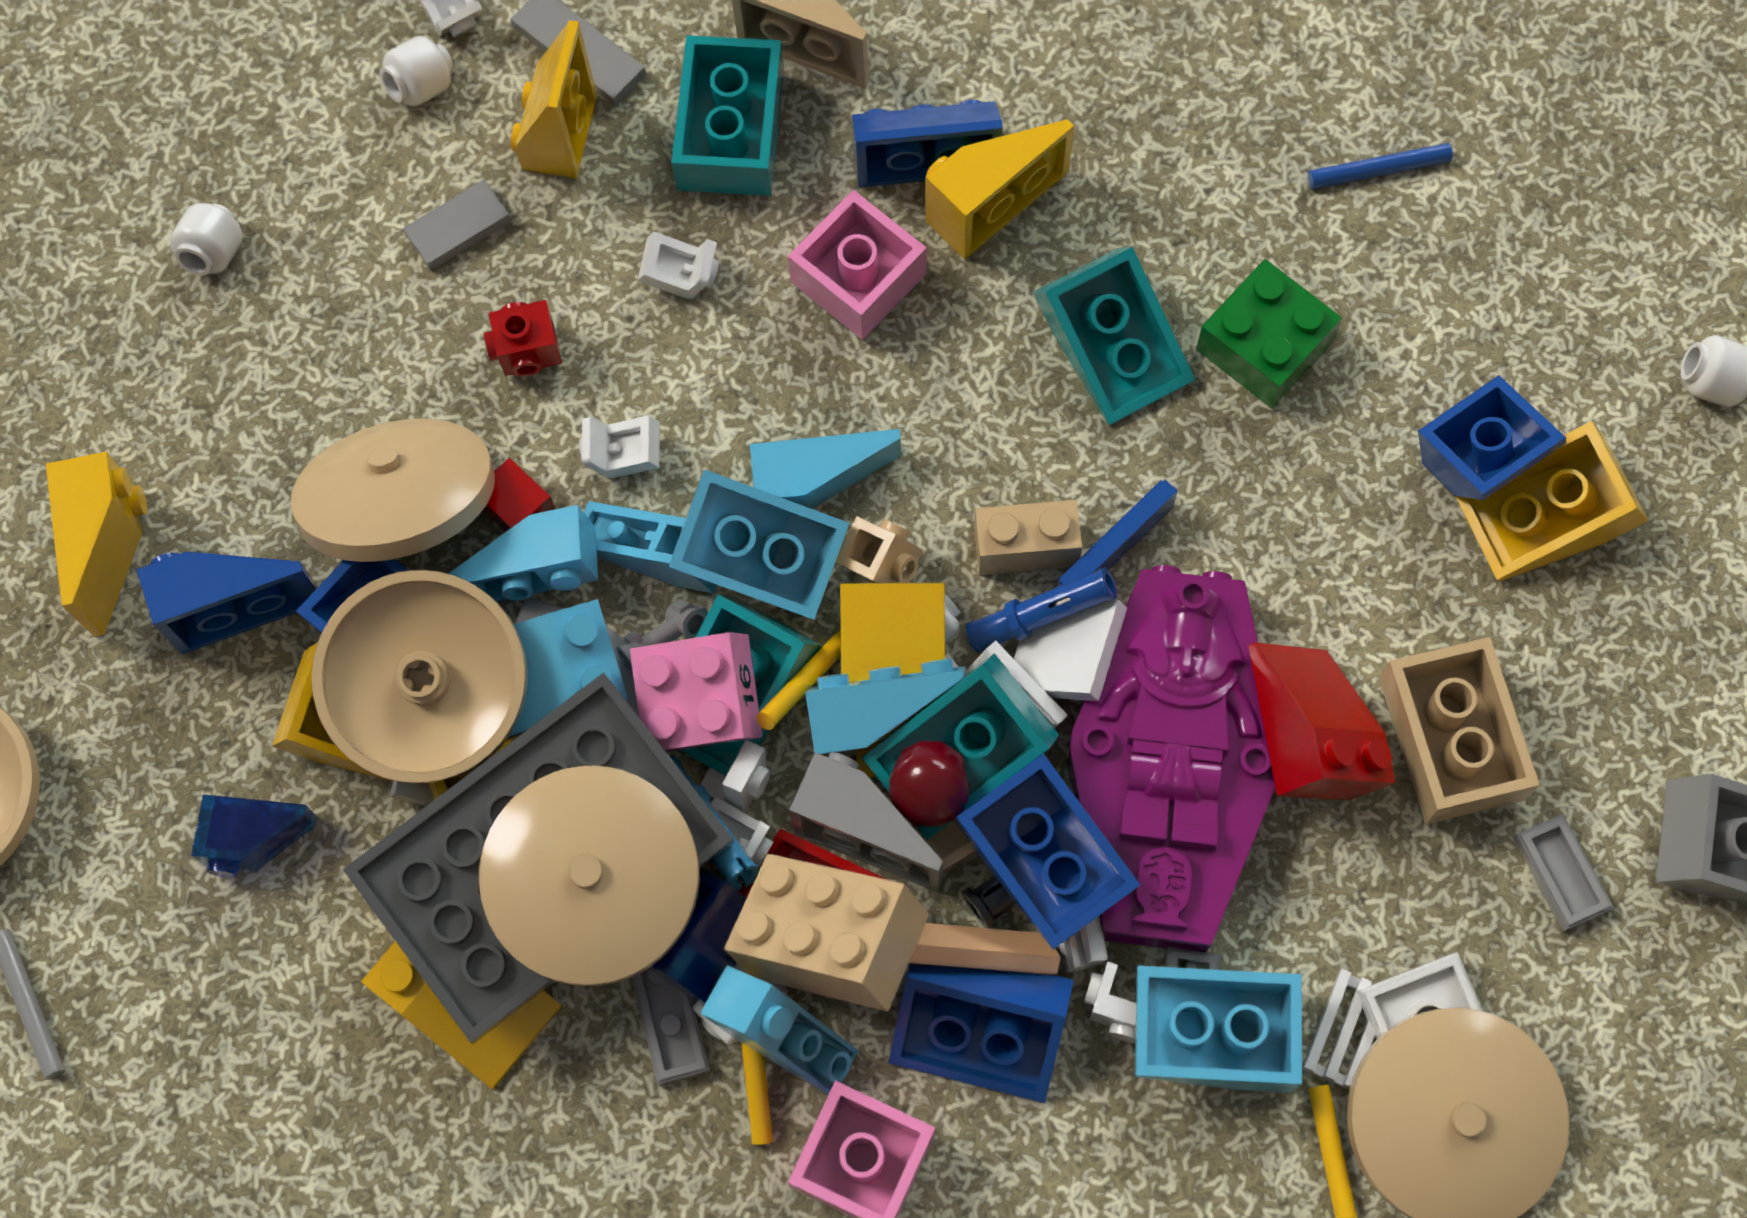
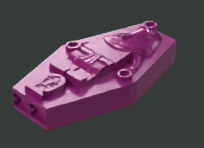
(1176, 756)

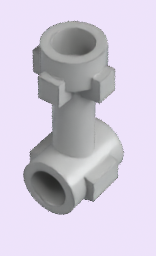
(680, 619)

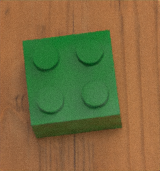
(1268, 333)

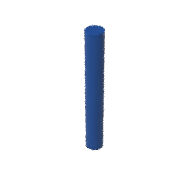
(1380, 166)

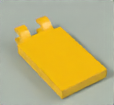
(890, 628)

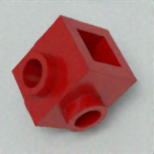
(523, 338)

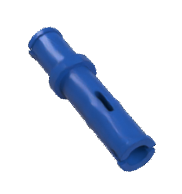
(1021, 618)

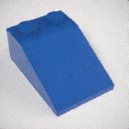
(217, 596)
(1047, 851)

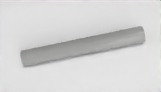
(29, 1008)

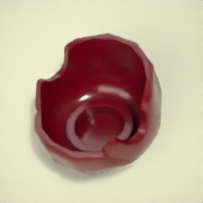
(929, 784)

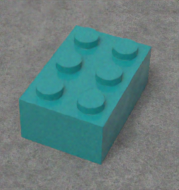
(728, 115)

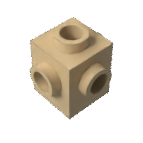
(879, 553)

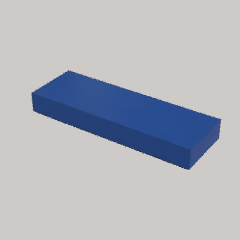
(1124, 533)

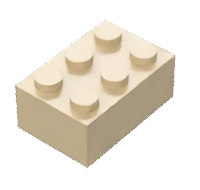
(1458, 730)
(827, 931)

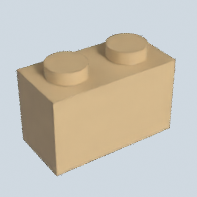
(1027, 537)

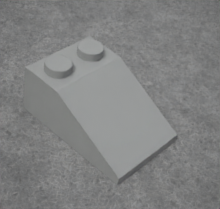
(852, 816)
(1705, 837)

